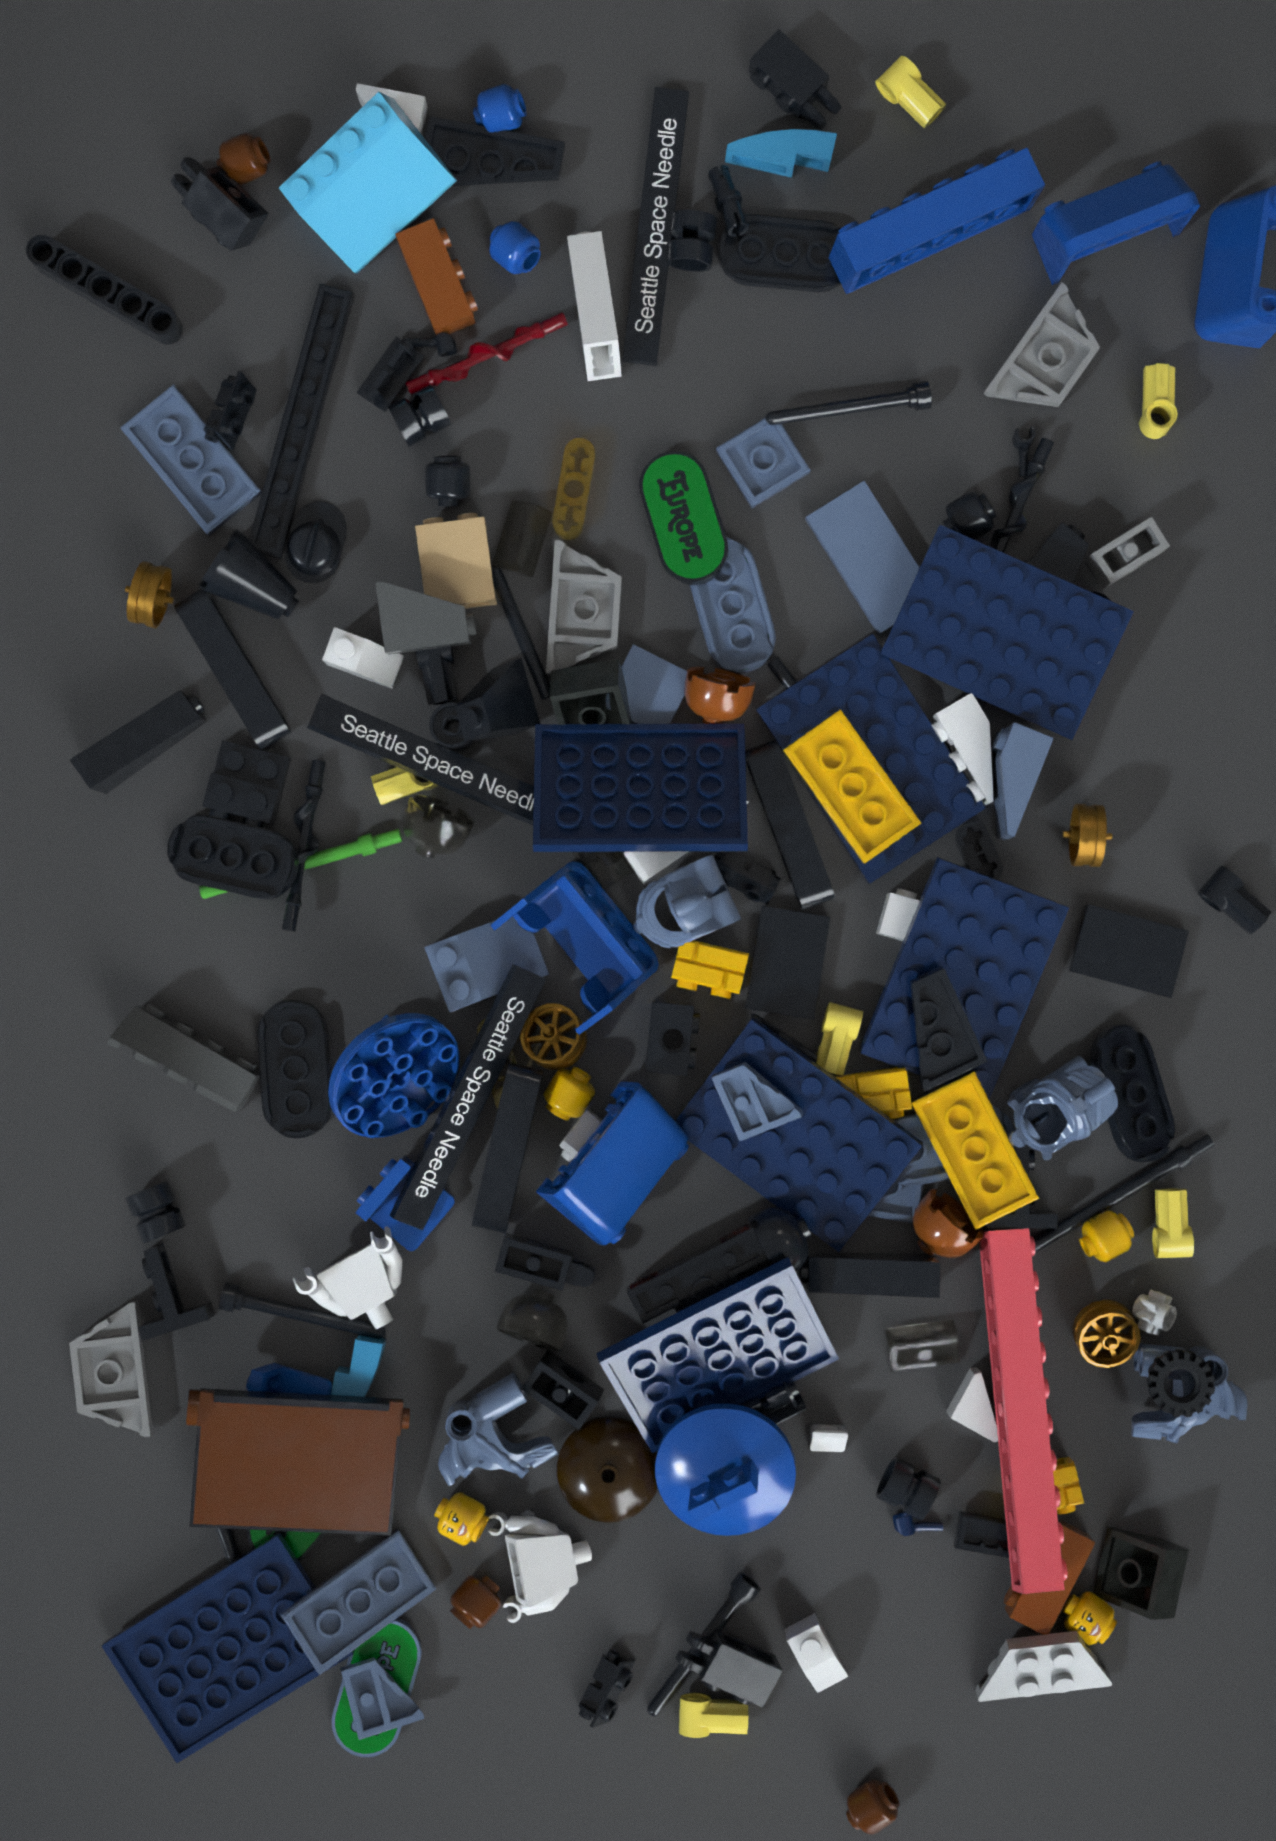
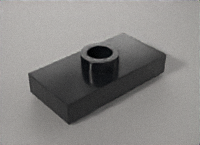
(981, 1534)

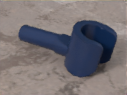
(905, 1526)

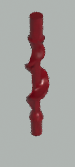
(482, 351)

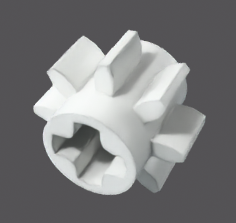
(1154, 1312)

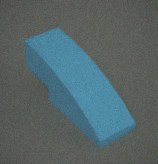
(782, 150)
(363, 1368)

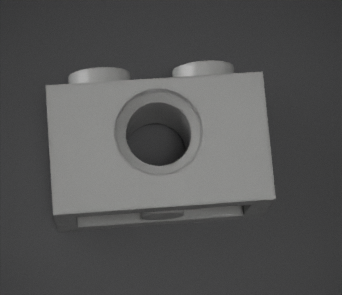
(1127, 553)

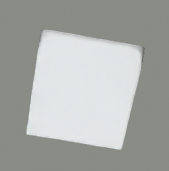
(828, 1437)

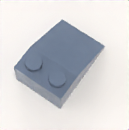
(1015, 770)
(478, 961)

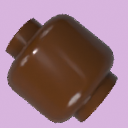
(244, 158)
(475, 1601)
(872, 1806)

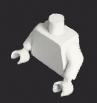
(358, 1281)
(540, 1563)

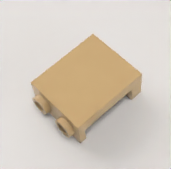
(456, 560)

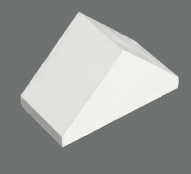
(972, 1406)

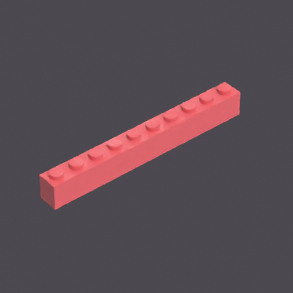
(1022, 1412)

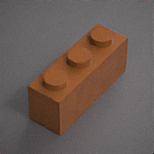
(437, 277)
(1042, 1609)

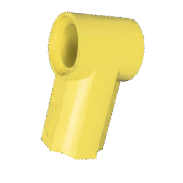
(904, 85)
(1159, 399)
(397, 784)
(839, 1030)
(1172, 1234)
(702, 1715)

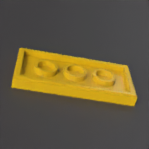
(852, 786)
(975, 1150)

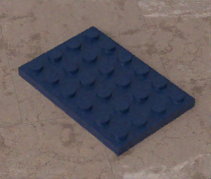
(1006, 632)
(896, 734)
(639, 788)
(994, 952)
(818, 1167)
(719, 1351)
(217, 1649)

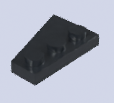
(942, 1030)

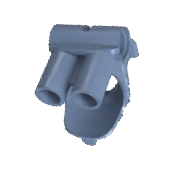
(695, 899)
(1068, 1106)
(1226, 1400)
(482, 1442)

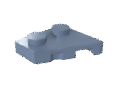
(753, 1101)
(377, 1699)

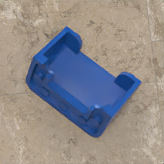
(1229, 297)
(617, 1165)

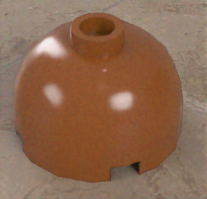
(718, 694)
(944, 1226)

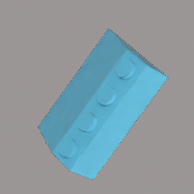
(368, 182)

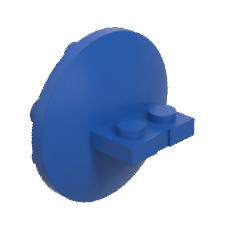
(393, 1075)
(725, 1469)

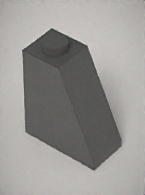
(420, 621)

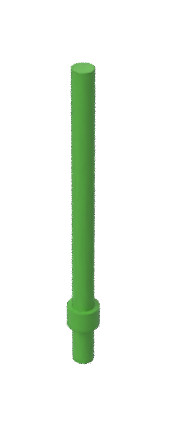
(365, 845)

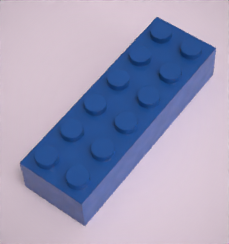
(936, 219)

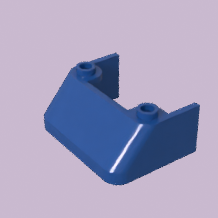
(1113, 216)
(591, 934)

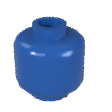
(500, 108)
(514, 247)

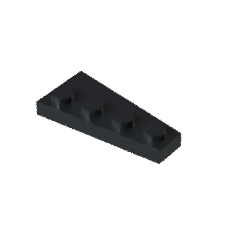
(493, 157)

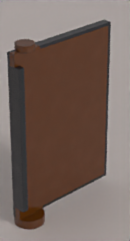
(295, 1461)

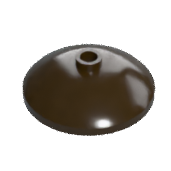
(601, 1446)

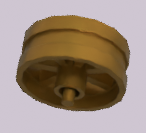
(149, 594)
(1087, 835)
(553, 1036)
(1100, 1316)

